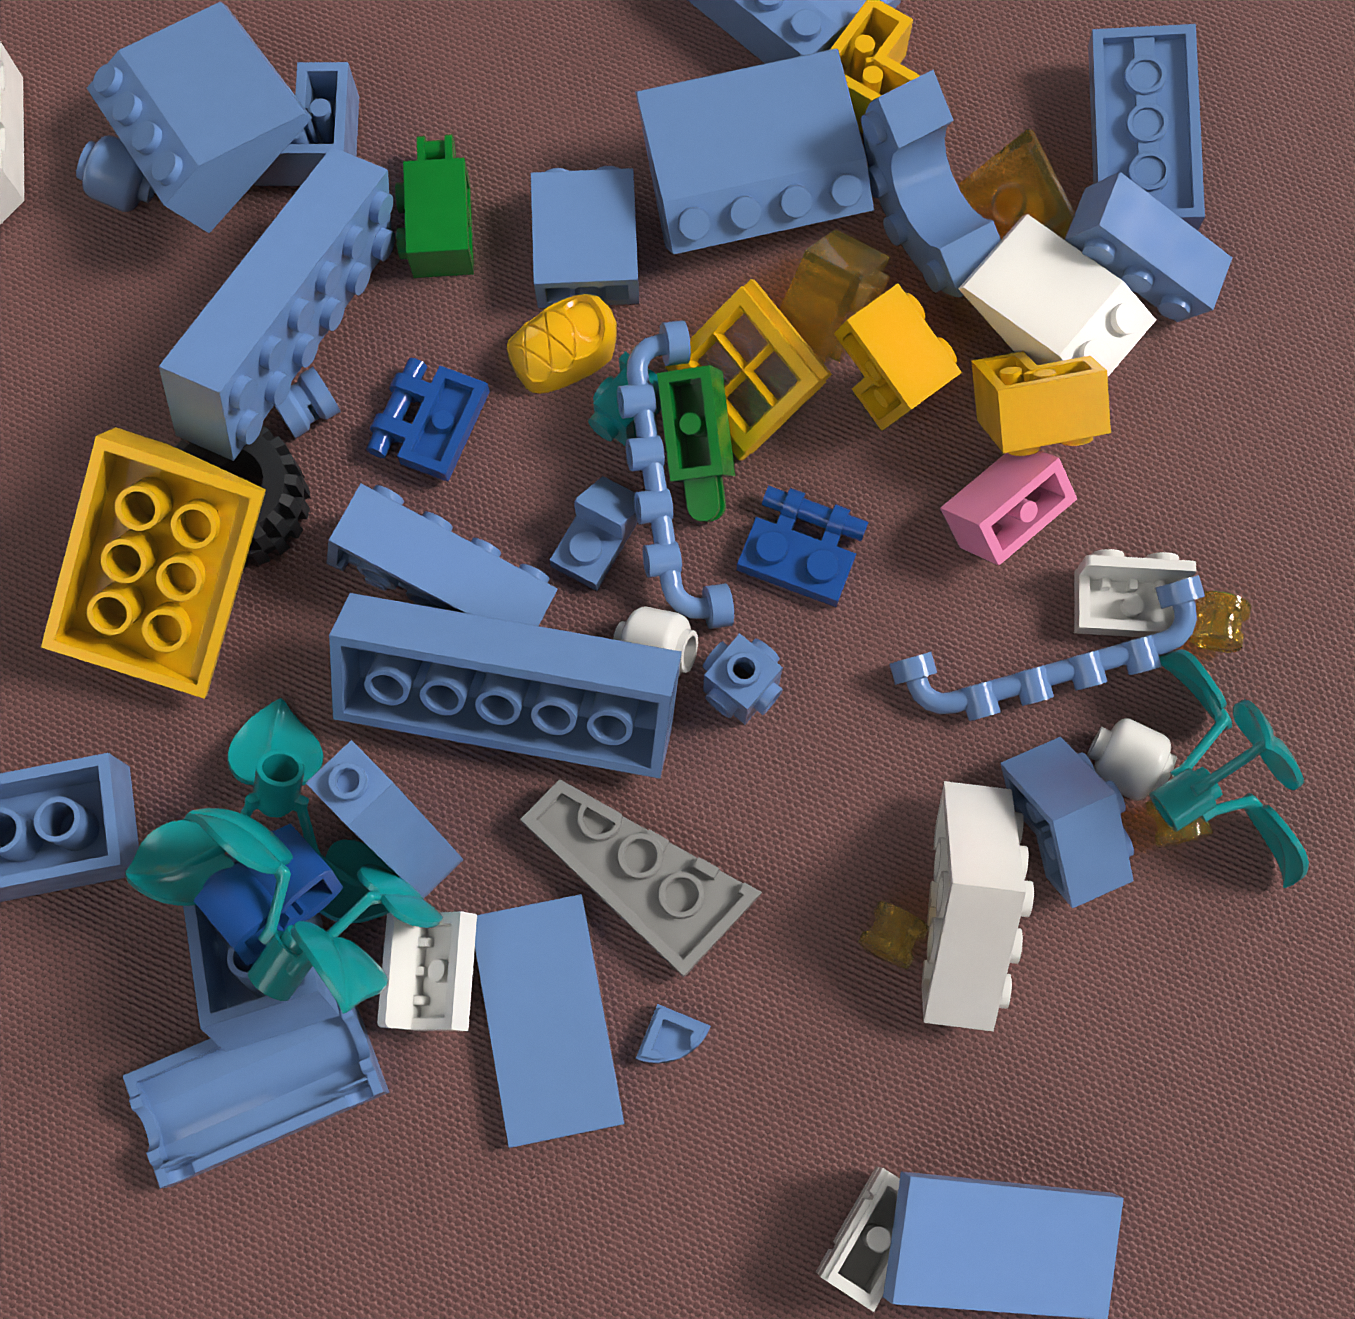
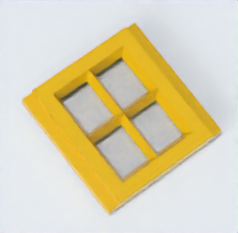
(763, 365)

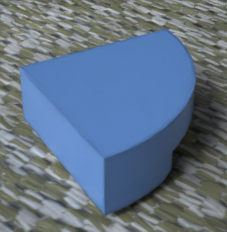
(670, 1036)

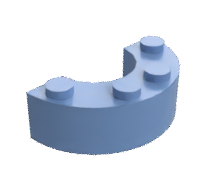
(916, 186)

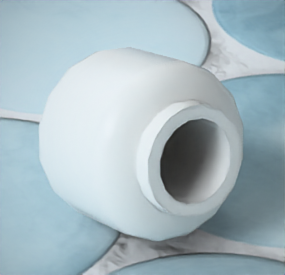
(661, 630)
(1132, 758)

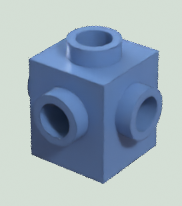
(742, 696)

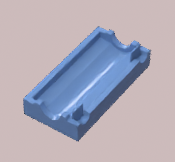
(1149, 113)
(221, 1105)

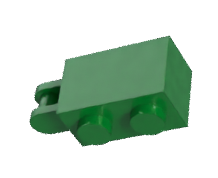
(436, 211)
(697, 437)

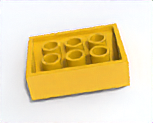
(152, 562)

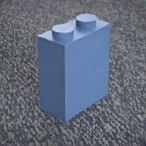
(584, 235)

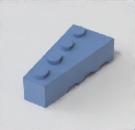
(432, 563)

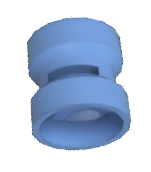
(306, 403)

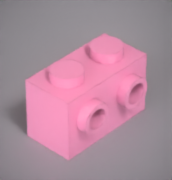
(1008, 504)

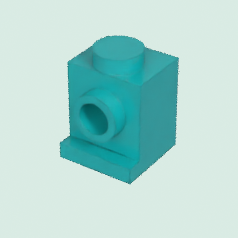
(606, 417)

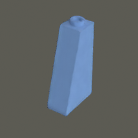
(384, 819)

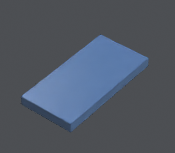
(546, 1021)
(1002, 1247)

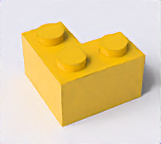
(873, 52)
(896, 355)
(1040, 404)

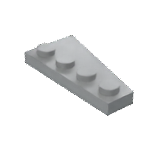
(654, 886)

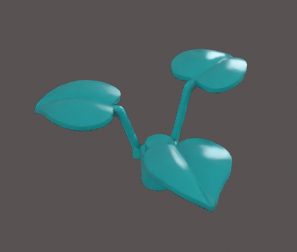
(276, 758)
(1194, 793)
(291, 953)

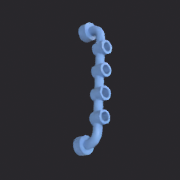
(655, 502)
(1084, 669)

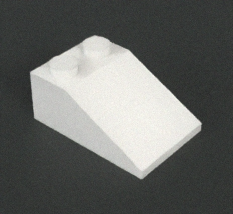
(1055, 299)

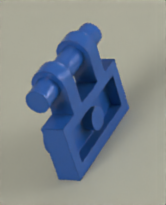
(441, 424)
(797, 560)

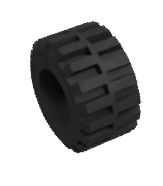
(284, 486)

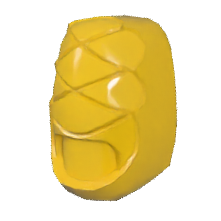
(563, 343)

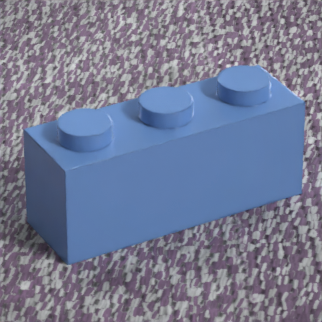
(1149, 248)

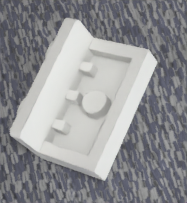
(1119, 593)
(428, 974)

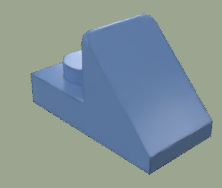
(597, 533)

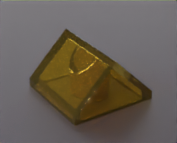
(1018, 184)

